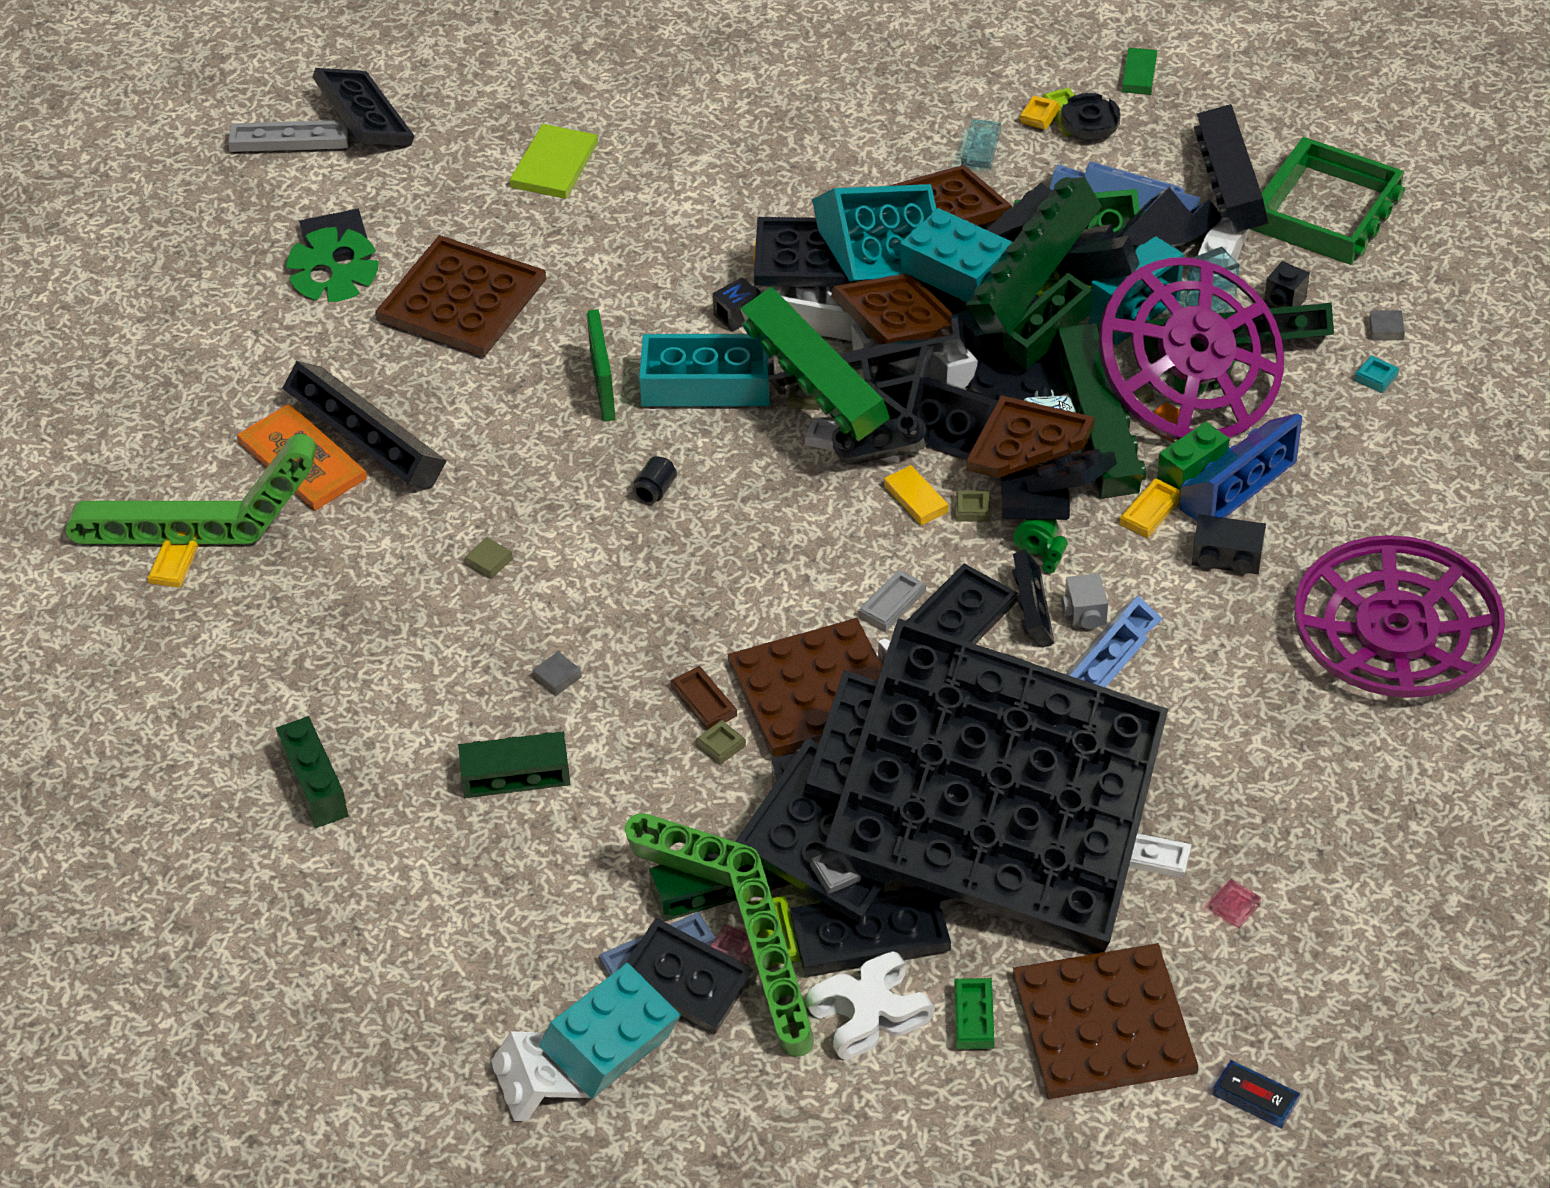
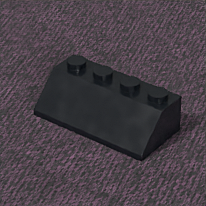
(949, 411)

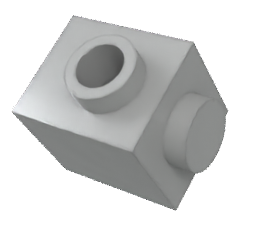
(1085, 601)

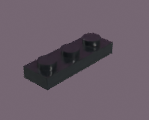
(1032, 599)

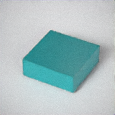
(1376, 374)

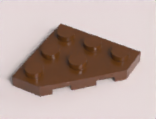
(1026, 435)

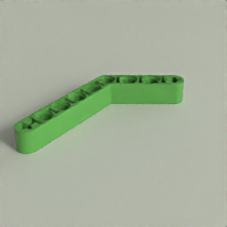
(213, 520)
(755, 917)

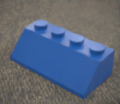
(1243, 469)

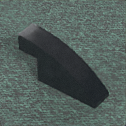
(1170, 221)
(1098, 256)

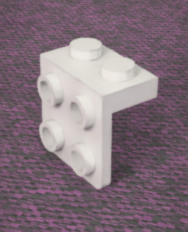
(530, 1074)

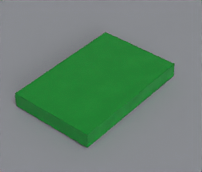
(600, 365)

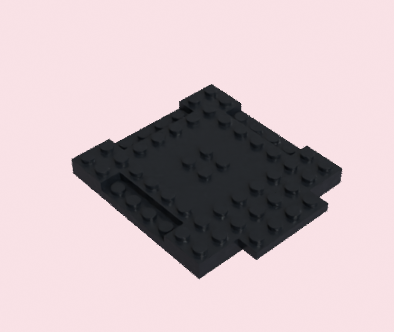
(988, 782)

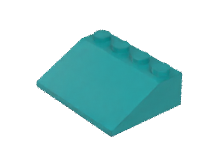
(869, 224)

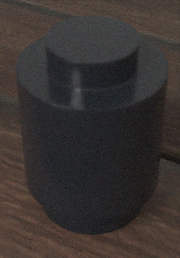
(654, 480)

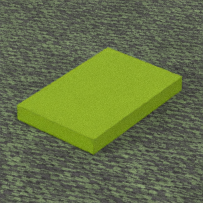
(554, 161)

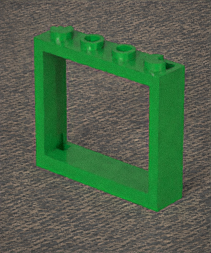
(1342, 165)

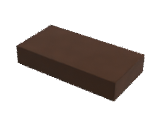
(703, 697)

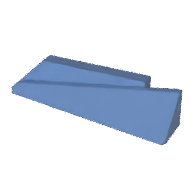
(1107, 178)
(1116, 643)

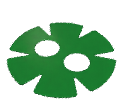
(340, 284)

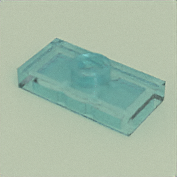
(981, 144)

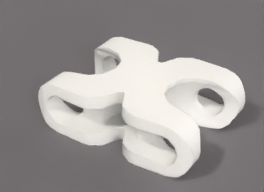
(869, 1005)

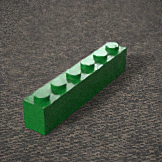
(814, 364)

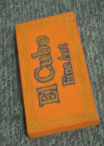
(332, 468)

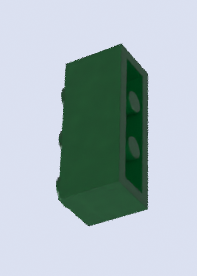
(1037, 328)
(514, 764)
(312, 772)

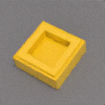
(1039, 112)

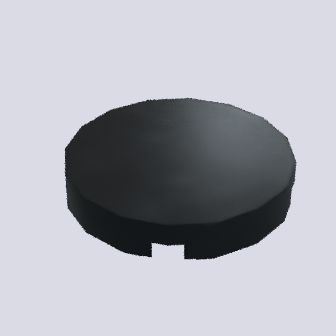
(1090, 116)

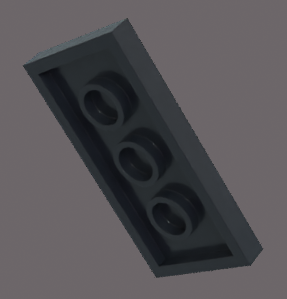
(363, 107)
(896, 922)

